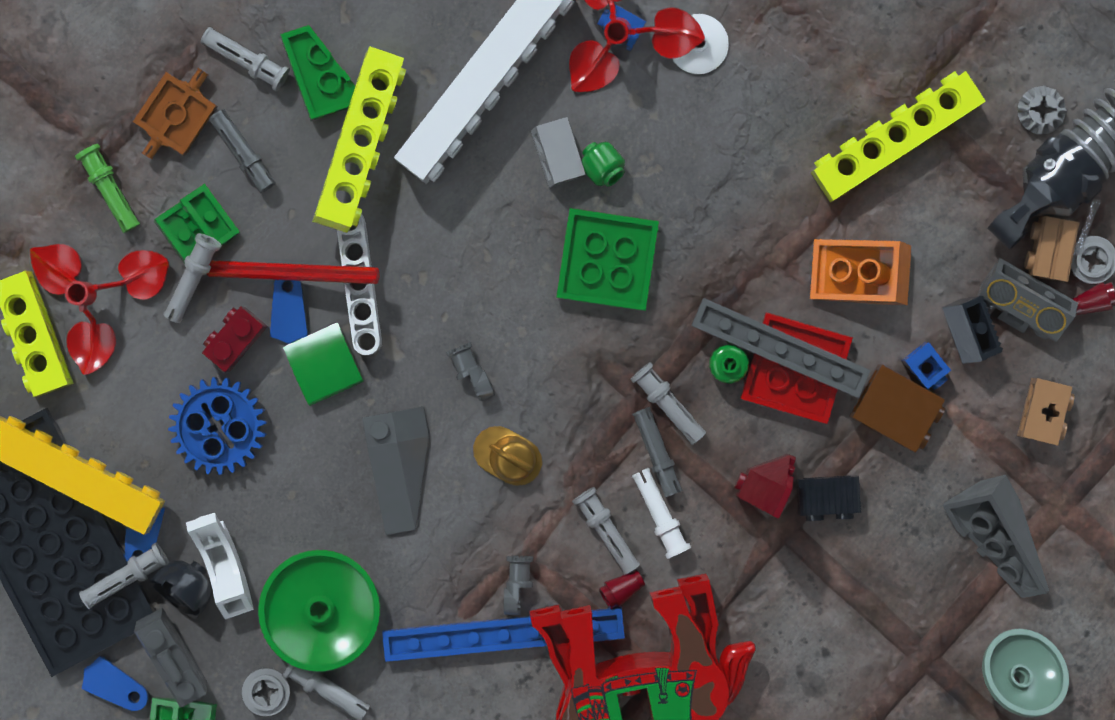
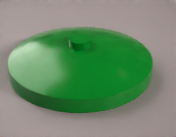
(319, 610)

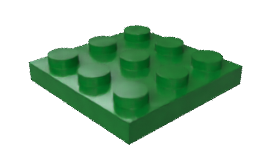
(607, 259)

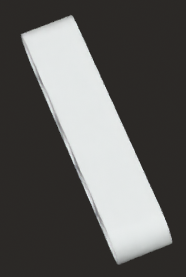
(367, 295)

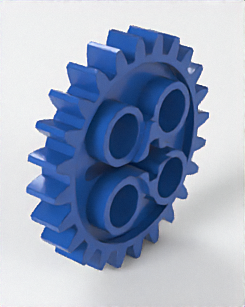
(195, 441)

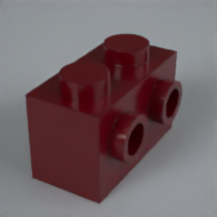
(234, 339)

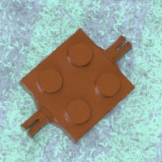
(175, 113)

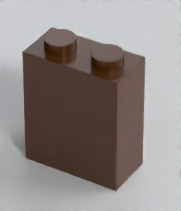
(898, 408)

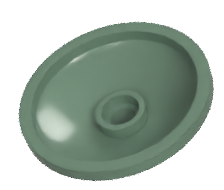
(1035, 663)

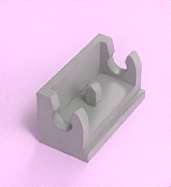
(557, 152)

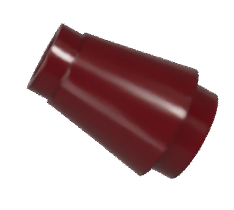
(1096, 299)
(621, 589)

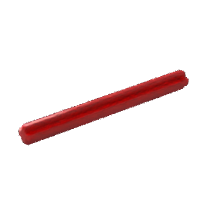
(295, 272)

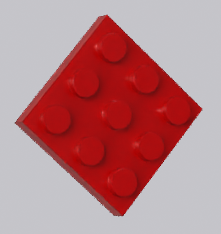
(787, 389)

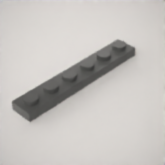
(780, 348)

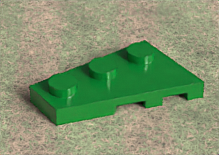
(319, 77)

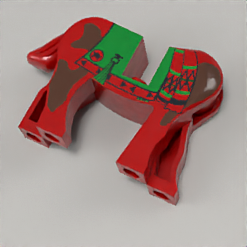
(678, 683)

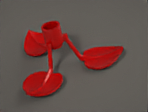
(595, 67)
(56, 270)

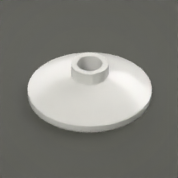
(712, 54)

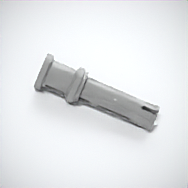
(258, 66)
(196, 266)
(660, 393)
(598, 518)
(136, 569)
(328, 690)

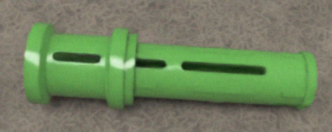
(101, 175)

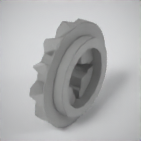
(1031, 119)
(1098, 273)
(259, 704)

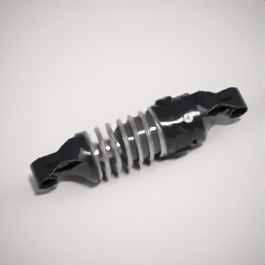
(1064, 172)

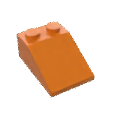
(861, 271)

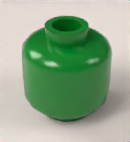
(603, 163)
(719, 357)

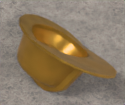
(507, 455)

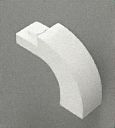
(222, 564)

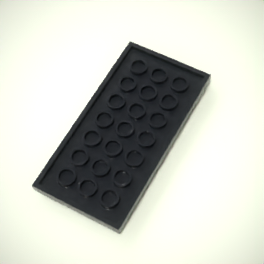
(51, 554)

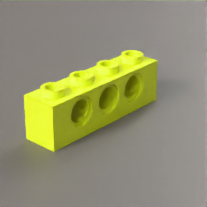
(35, 315)

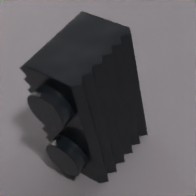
(972, 329)
(828, 496)

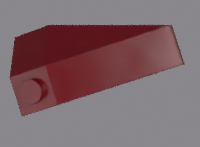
(767, 484)

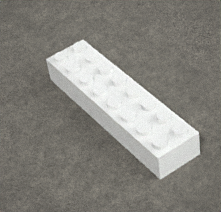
(478, 86)

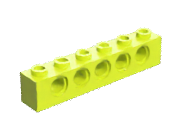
(376, 65)
(965, 99)

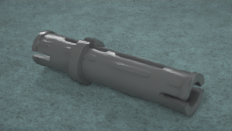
(237, 144)
(659, 457)

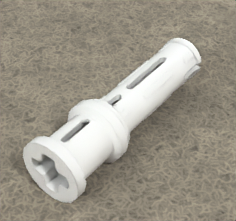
(666, 526)

